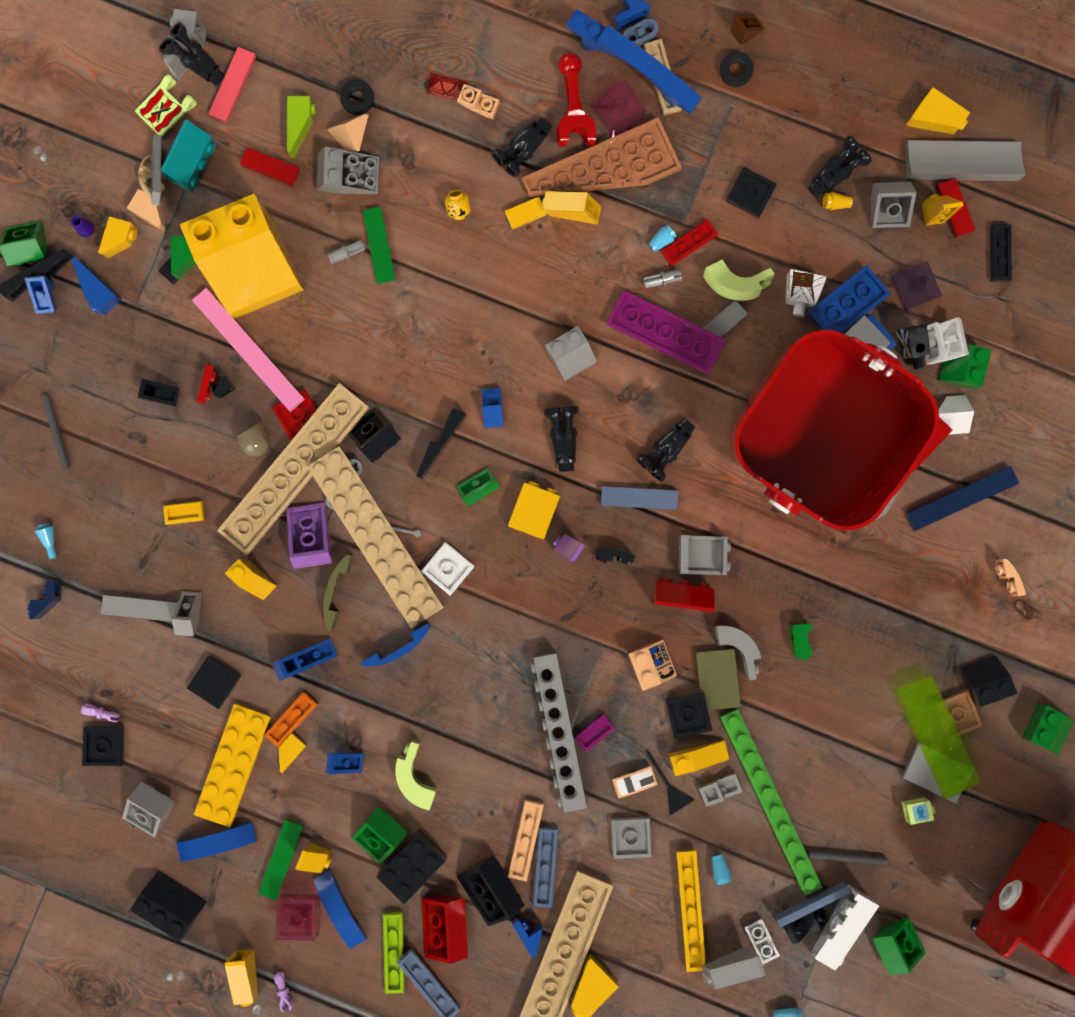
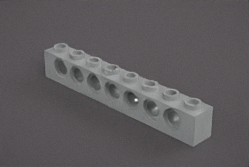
(576, 800)

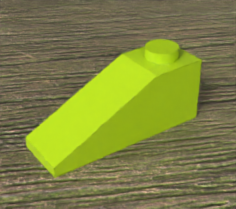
(299, 120)

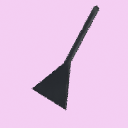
(675, 797)

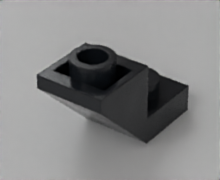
(809, 923)

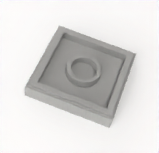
(631, 837)

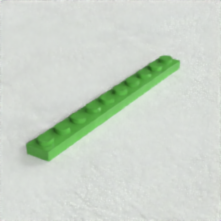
(771, 802)

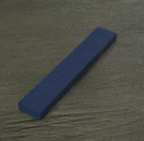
(962, 498)

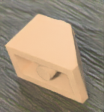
(143, 208)

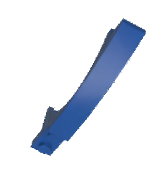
(612, 42)

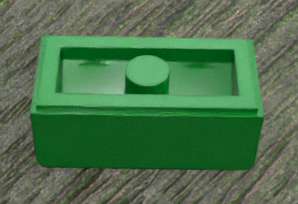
(477, 487)

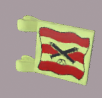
(162, 110)

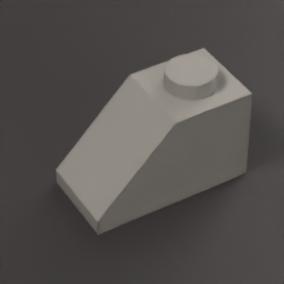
(187, 614)

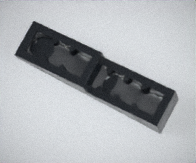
(49, 267)
(434, 449)

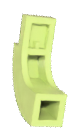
(733, 286)
(410, 786)

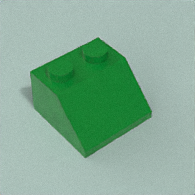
(23, 243)
(967, 370)
(1048, 729)
(379, 835)
(899, 946)

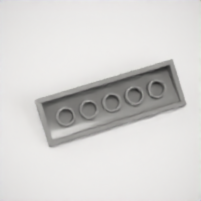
(964, 160)

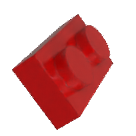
(208, 376)

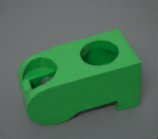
(799, 640)

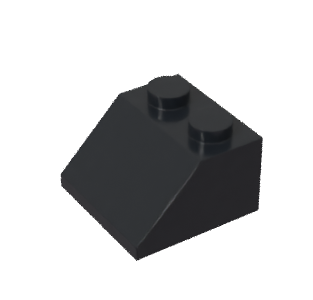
(374, 435)
(988, 681)

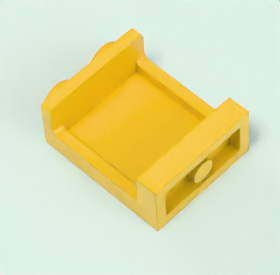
(534, 510)

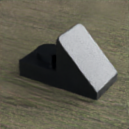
(158, 392)

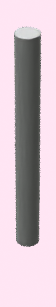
(55, 432)
(847, 857)

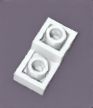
(762, 941)

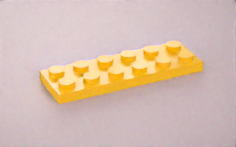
(232, 765)

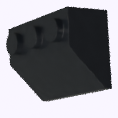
(491, 891)
(168, 906)

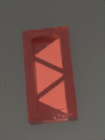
(445, 86)

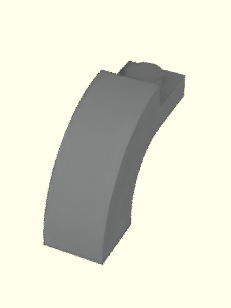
(744, 644)

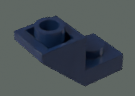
(39, 608)

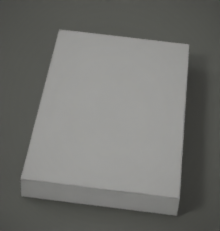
(919, 773)

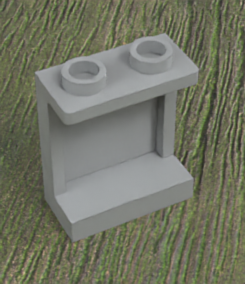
(703, 555)

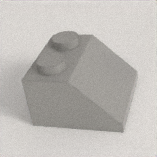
(892, 204)
(570, 353)
(147, 809)

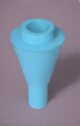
(46, 536)

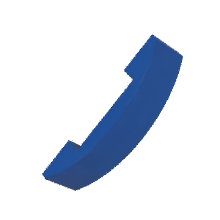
(377, 659)
(216, 842)
(338, 910)

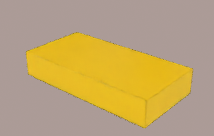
(525, 213)
(184, 513)

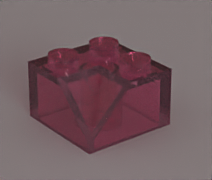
(619, 108)
(298, 917)

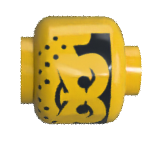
(457, 204)

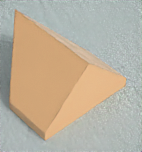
(350, 132)

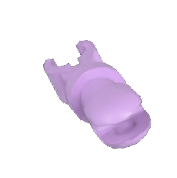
(100, 713)
(283, 991)

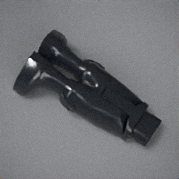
(197, 58)
(526, 143)
(834, 172)
(563, 441)
(670, 445)

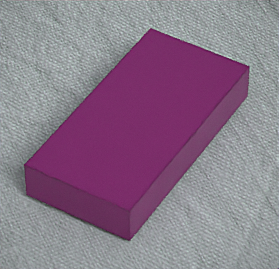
(594, 732)

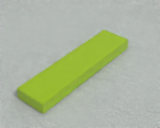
(393, 949)

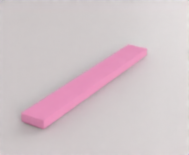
(248, 350)

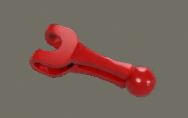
(575, 118)

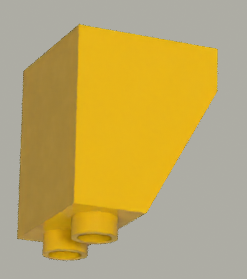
(242, 256)

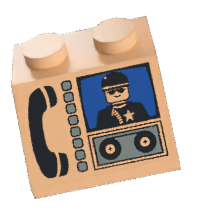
(652, 665)

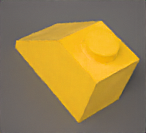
(117, 237)
(314, 858)

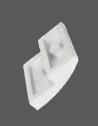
(946, 341)

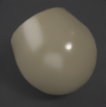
(254, 440)

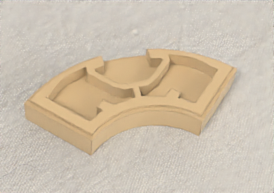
(144, 175)

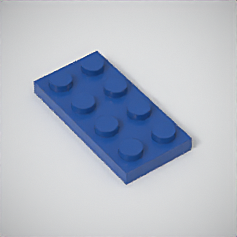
(849, 302)

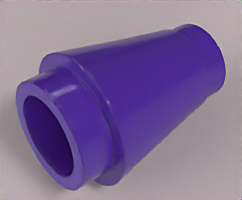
(83, 226)

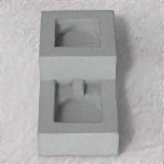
(720, 789)

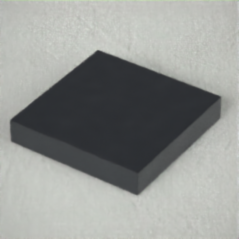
(751, 192)
(213, 682)
(689, 715)
(103, 746)

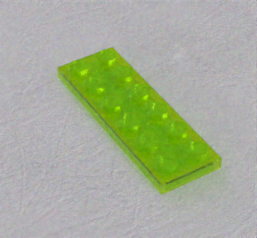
(937, 736)

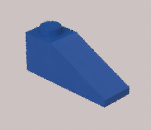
(97, 293)
(304, 659)

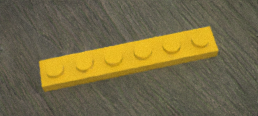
(691, 910)

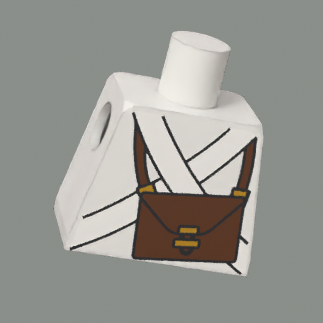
(803, 290)

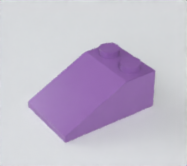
(308, 536)

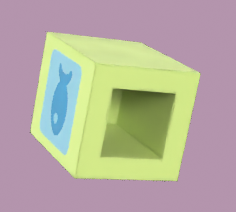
(918, 810)

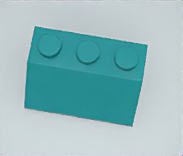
(188, 156)

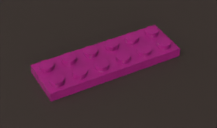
(666, 332)

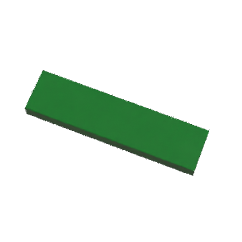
(379, 245)
(281, 859)

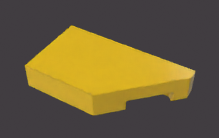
(289, 751)

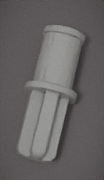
(346, 251)
(662, 278)

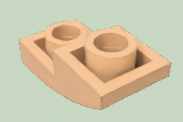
(476, 101)
(1007, 571)

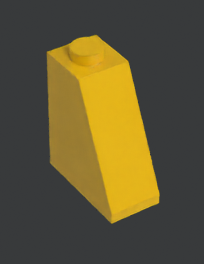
(939, 114)
(572, 206)
(250, 578)
(242, 977)
(593, 988)

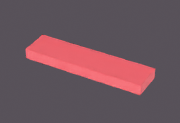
(232, 85)

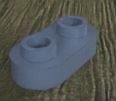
(638, 31)

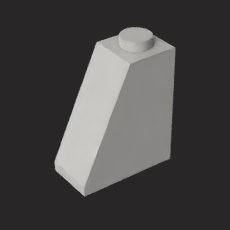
(733, 969)

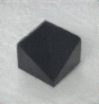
(223, 388)

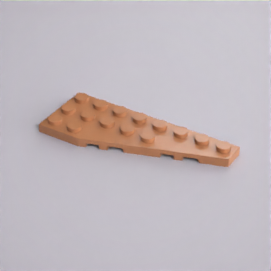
(620, 162)

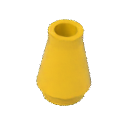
(836, 201)

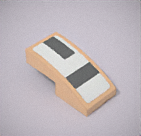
(634, 782)

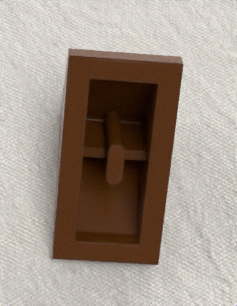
(746, 27)

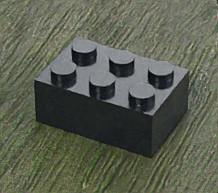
(411, 866)

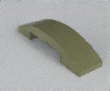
(331, 615)

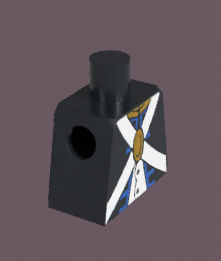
(914, 344)

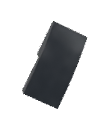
(608, 554)

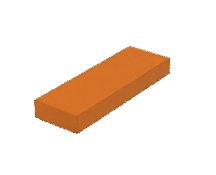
(291, 719)

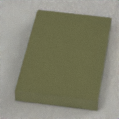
(718, 678)

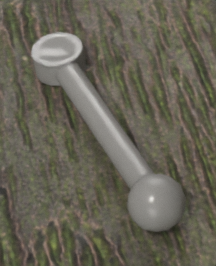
(416, 533)

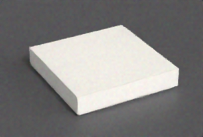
(447, 568)

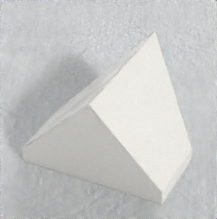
(957, 413)

